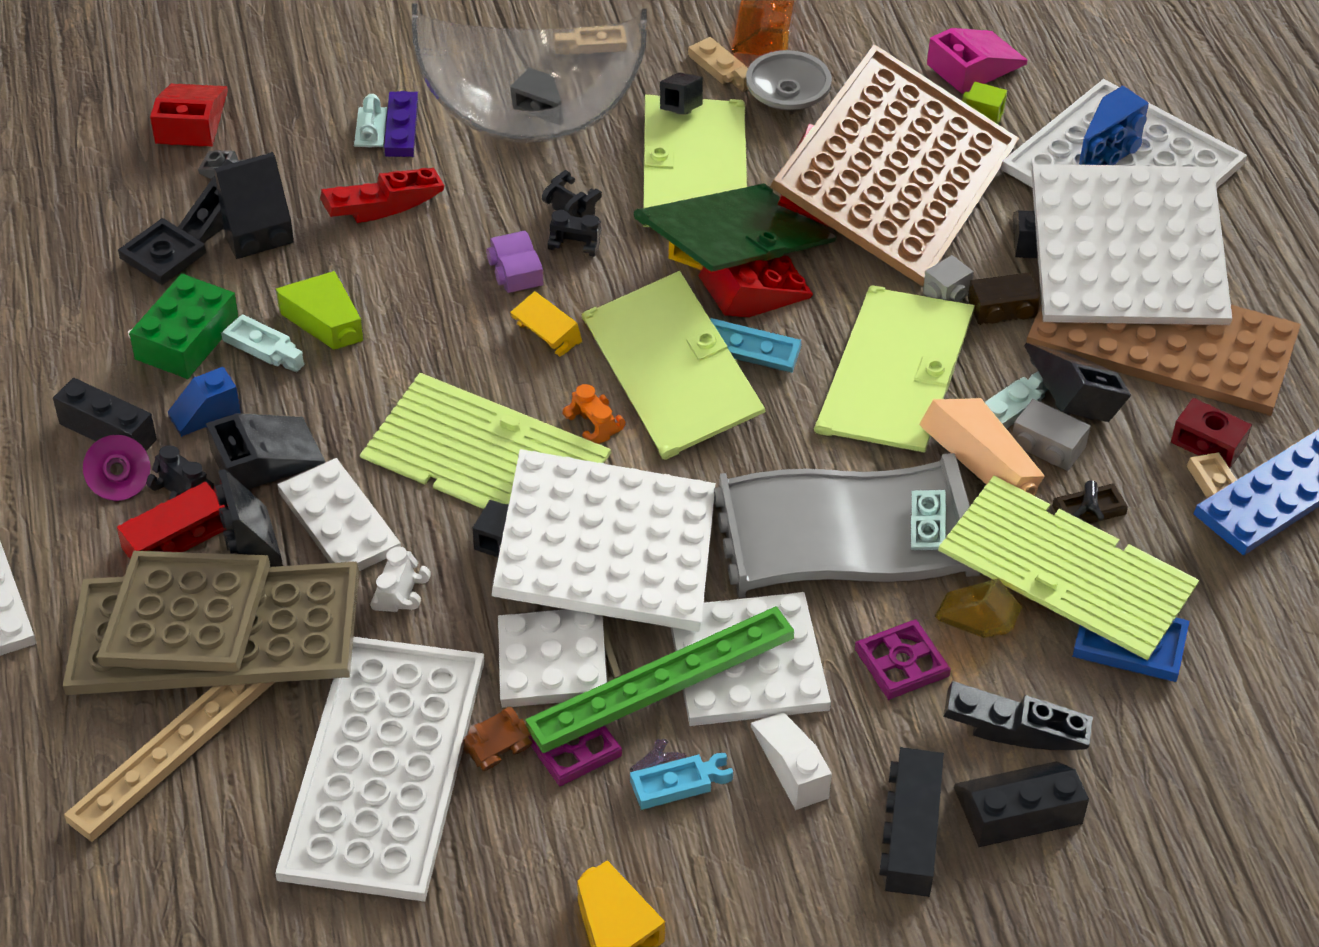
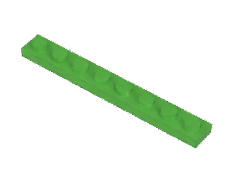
(659, 679)

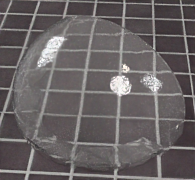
(475, 66)

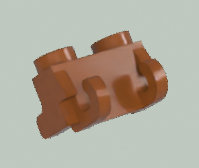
(496, 737)

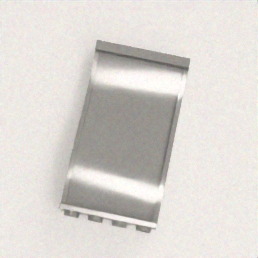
(833, 524)

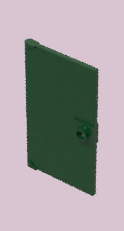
(734, 227)

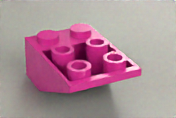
(971, 57)

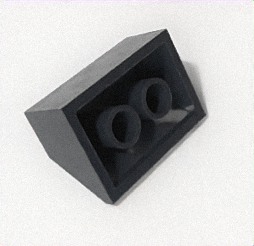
(1023, 802)

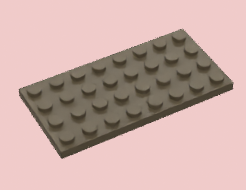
(296, 635)

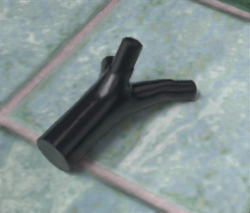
(1090, 501)

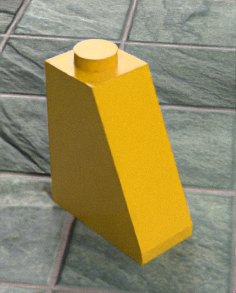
(616, 912)

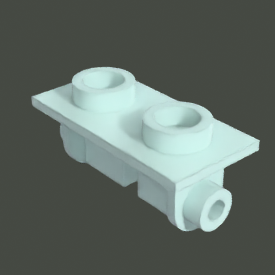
(371, 123)

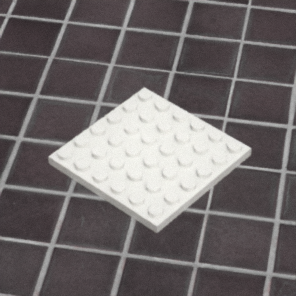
(1164, 142)
(1130, 245)
(606, 540)

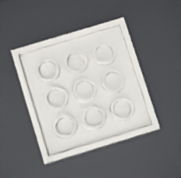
(771, 683)

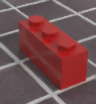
(174, 524)

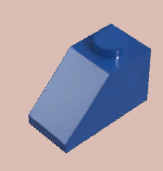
(205, 400)

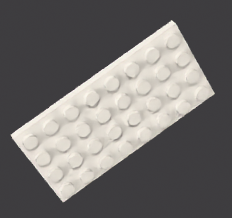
(382, 771)

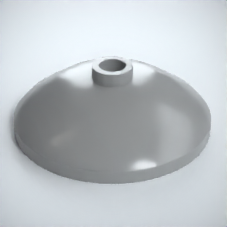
(788, 80)

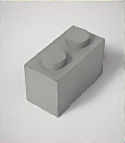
(1051, 434)

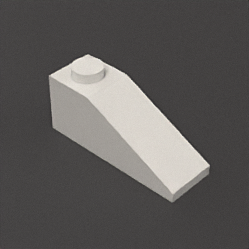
(794, 760)

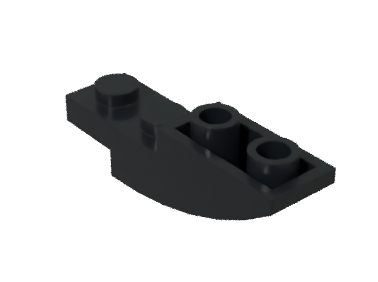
(1022, 723)

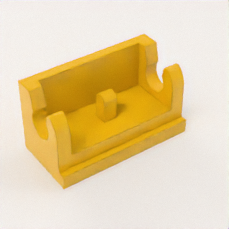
(547, 323)

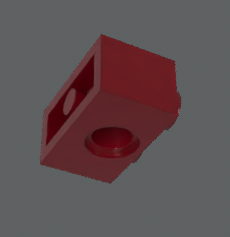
(1210, 430)

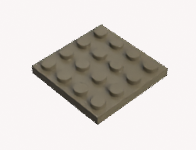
(184, 611)

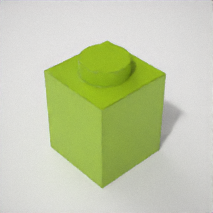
(987, 100)

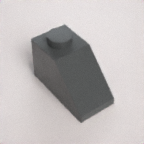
(535, 91)

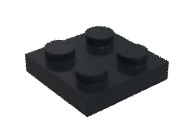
(162, 251)

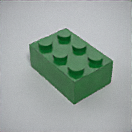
(183, 326)

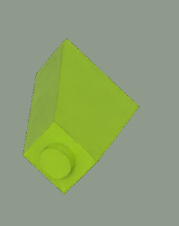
(322, 310)

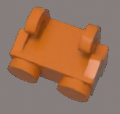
(597, 410)

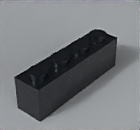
(914, 822)

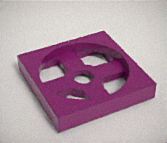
(916, 678)
(586, 761)

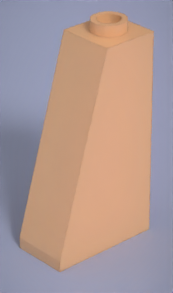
(981, 442)

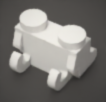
(397, 582)

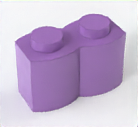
(515, 261)

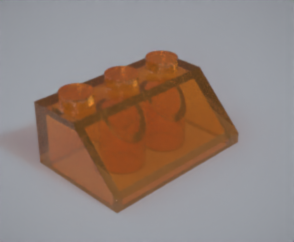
(763, 26)

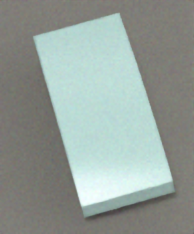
(928, 519)

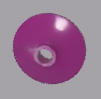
(111, 451)

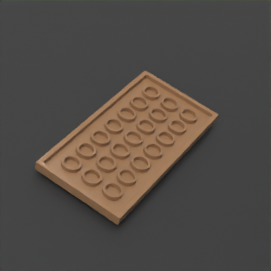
(1225, 363)

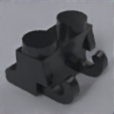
(563, 199)
(575, 228)
(175, 472)

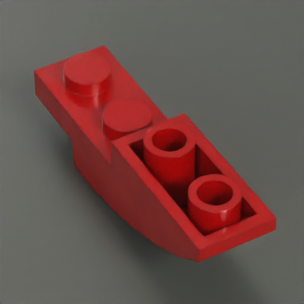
(389, 196)

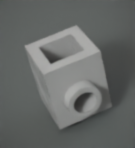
(948, 280)

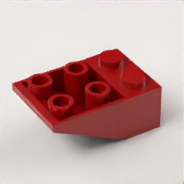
(187, 114)
(756, 287)

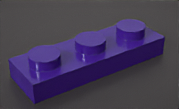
(401, 124)

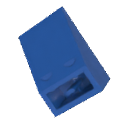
(1115, 128)

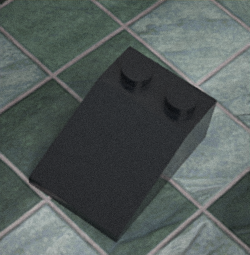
(253, 206)

